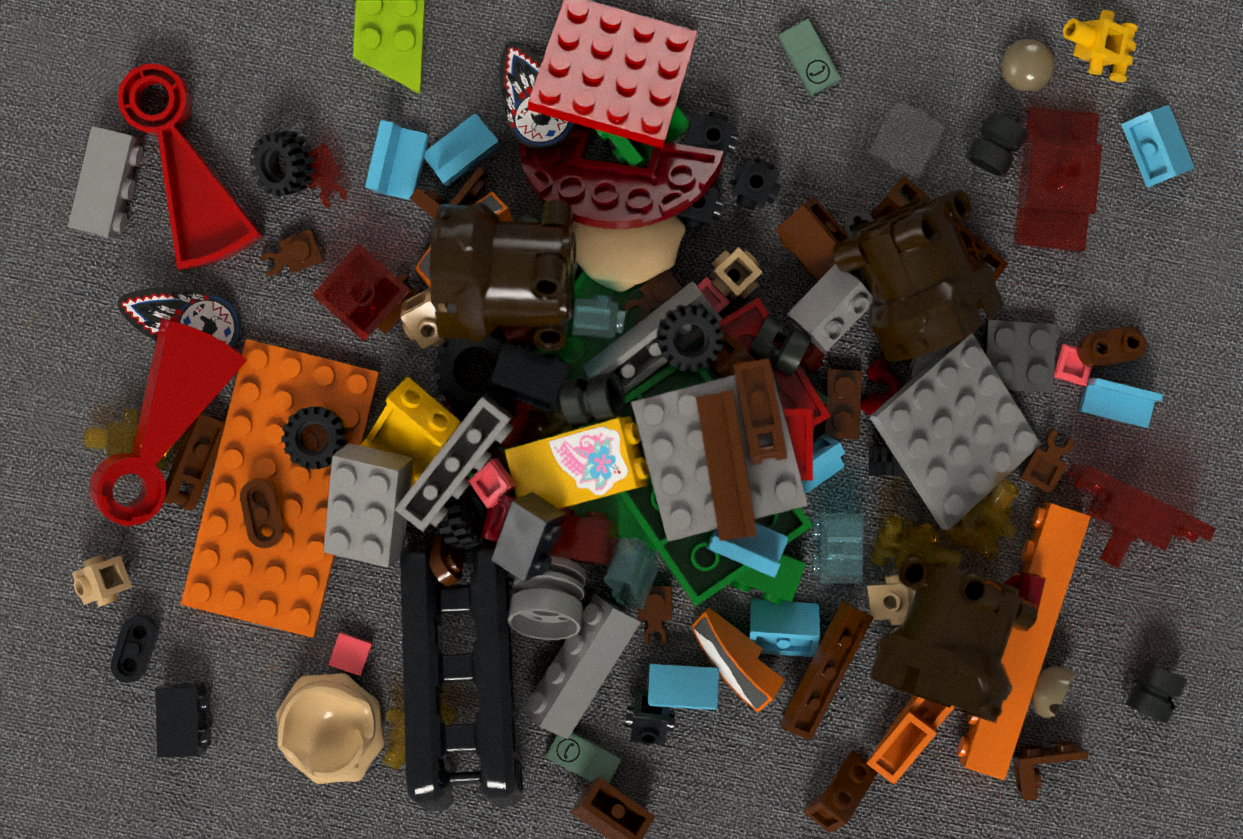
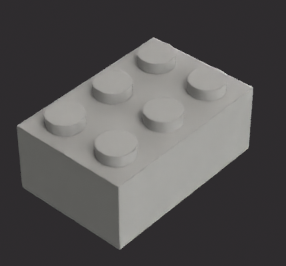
(362, 504)

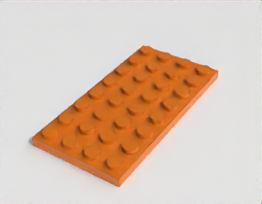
(288, 581)

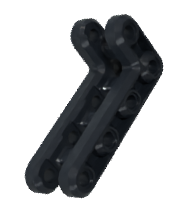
(427, 669)

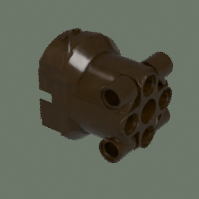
(503, 272)
(921, 276)
(953, 638)

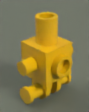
(1103, 43)

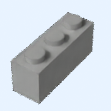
(105, 183)

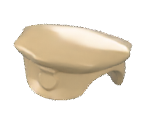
(627, 256)
(330, 728)

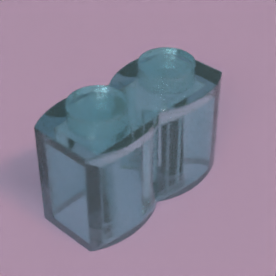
(631, 572)

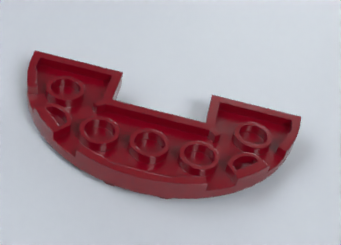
(620, 194)

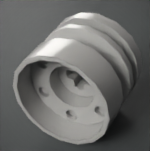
(549, 603)

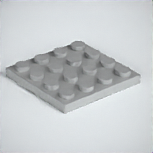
(955, 431)
(679, 467)

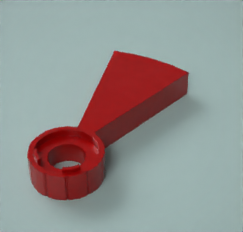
(202, 212)
(182, 382)

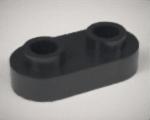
(134, 647)

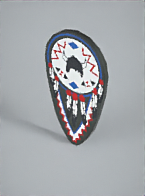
(517, 77)
(188, 306)

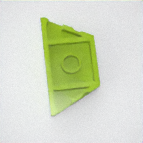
(391, 39)

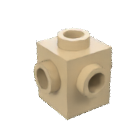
(744, 264)
(420, 320)
(101, 580)
(889, 599)

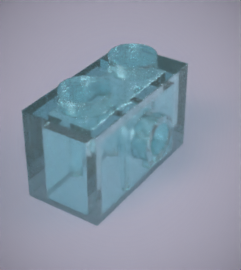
(598, 318)
(838, 547)

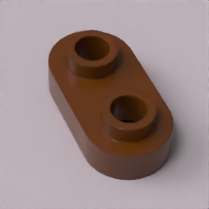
(1114, 347)
(258, 514)
(445, 561)

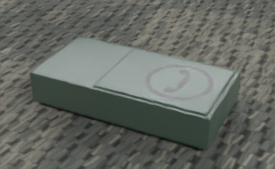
(809, 57)
(583, 757)

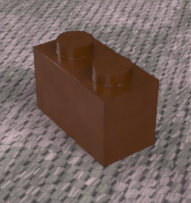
(812, 236)
(611, 812)

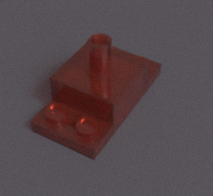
(1058, 179)
(1133, 515)

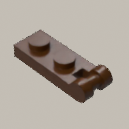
(759, 410)
(194, 462)

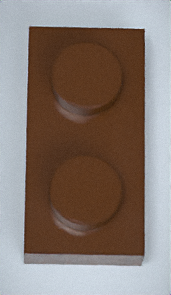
(844, 403)

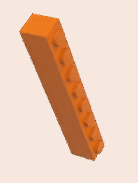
(1051, 555)

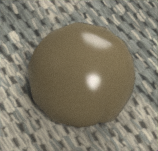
(1027, 65)
(1051, 690)

